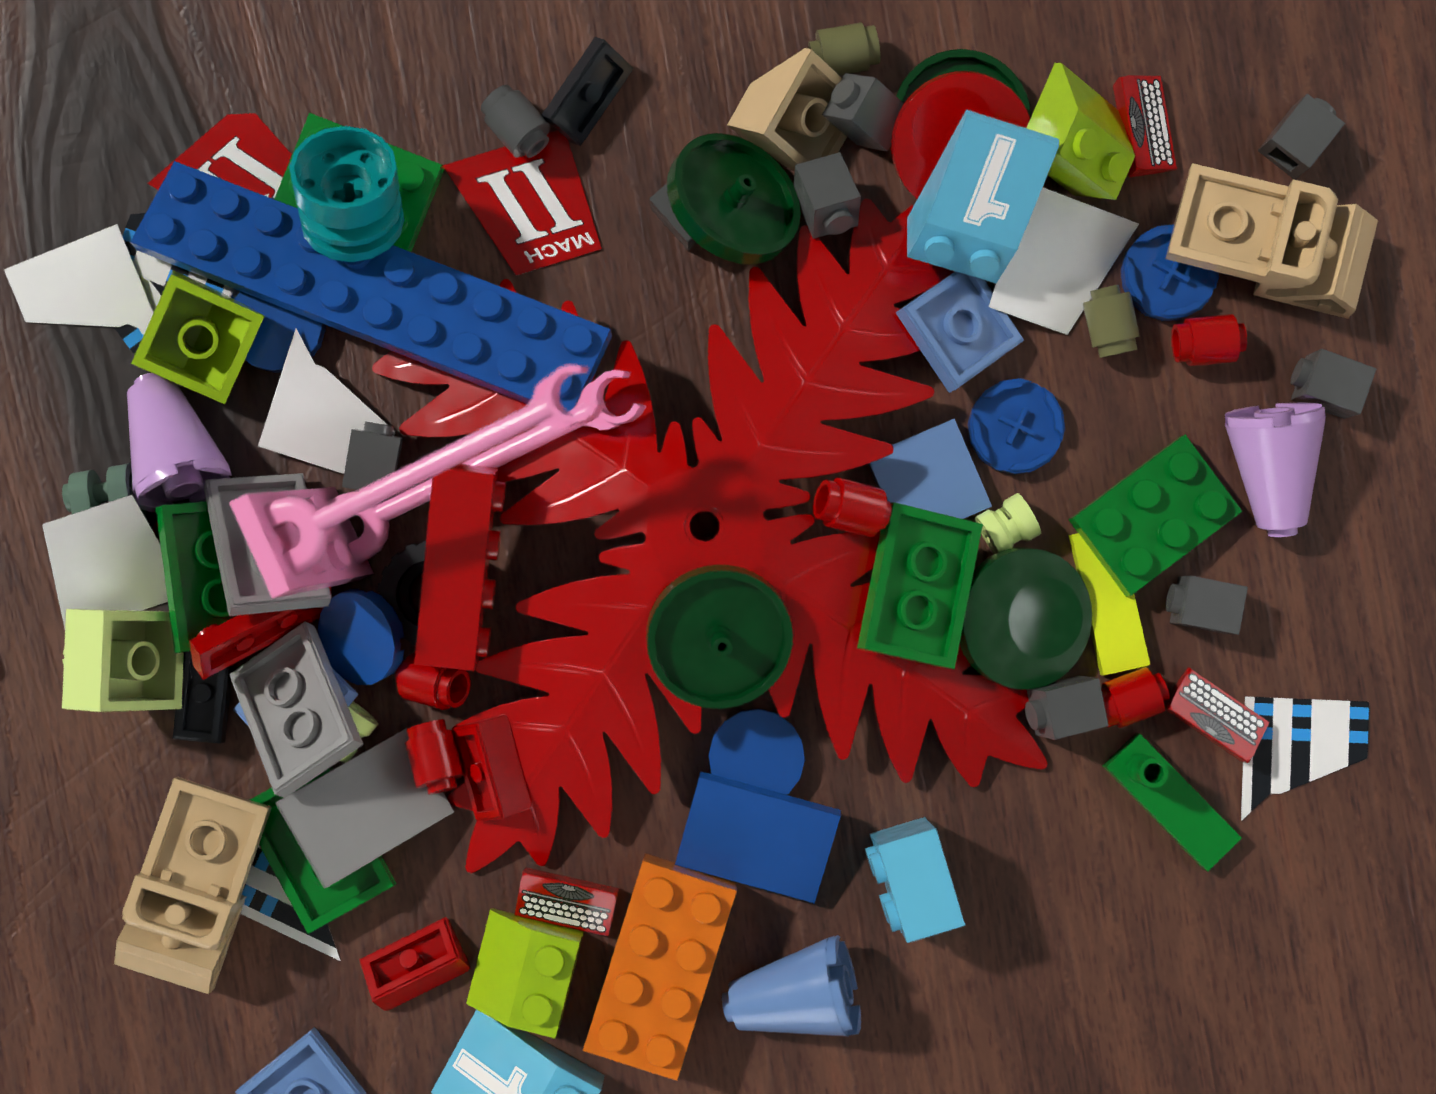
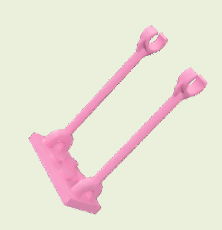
(307, 536)

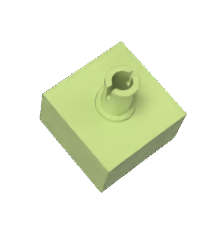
(120, 661)

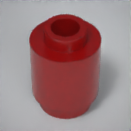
(1208, 340)
(852, 506)
(432, 685)
(1134, 697)
(433, 756)

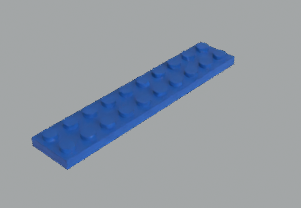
(386, 300)

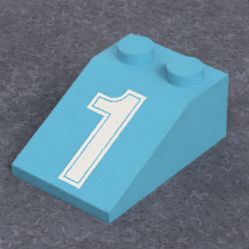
(980, 197)
(512, 1061)

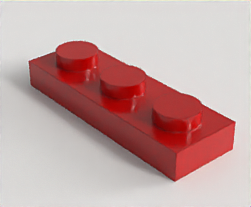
(243, 635)

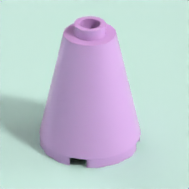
(168, 445)
(1278, 461)

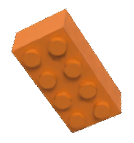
(660, 967)

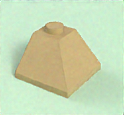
(786, 109)

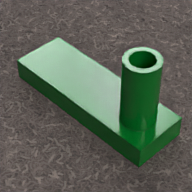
(1172, 802)

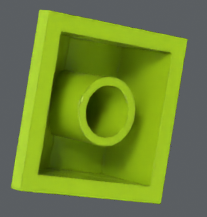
(1091, 135)
(198, 337)
(524, 972)

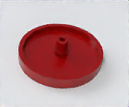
(934, 113)

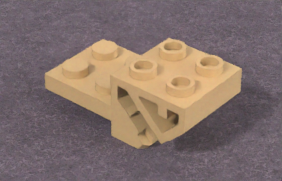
(1274, 234)
(191, 886)

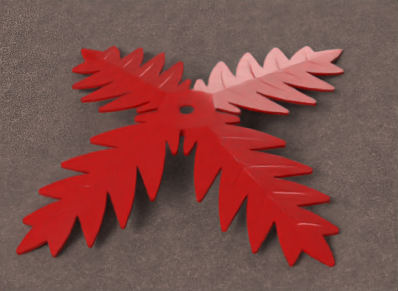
(767, 436)

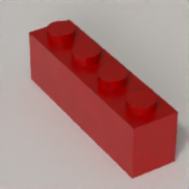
(457, 567)

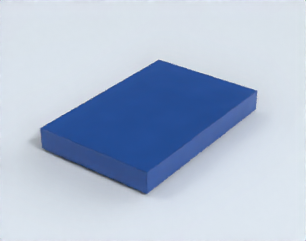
(758, 837)

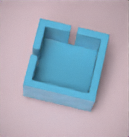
(916, 878)

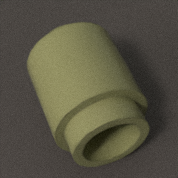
(848, 47)
(1111, 321)

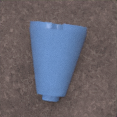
(798, 994)

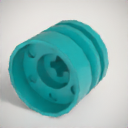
(347, 193)

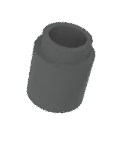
(515, 121)

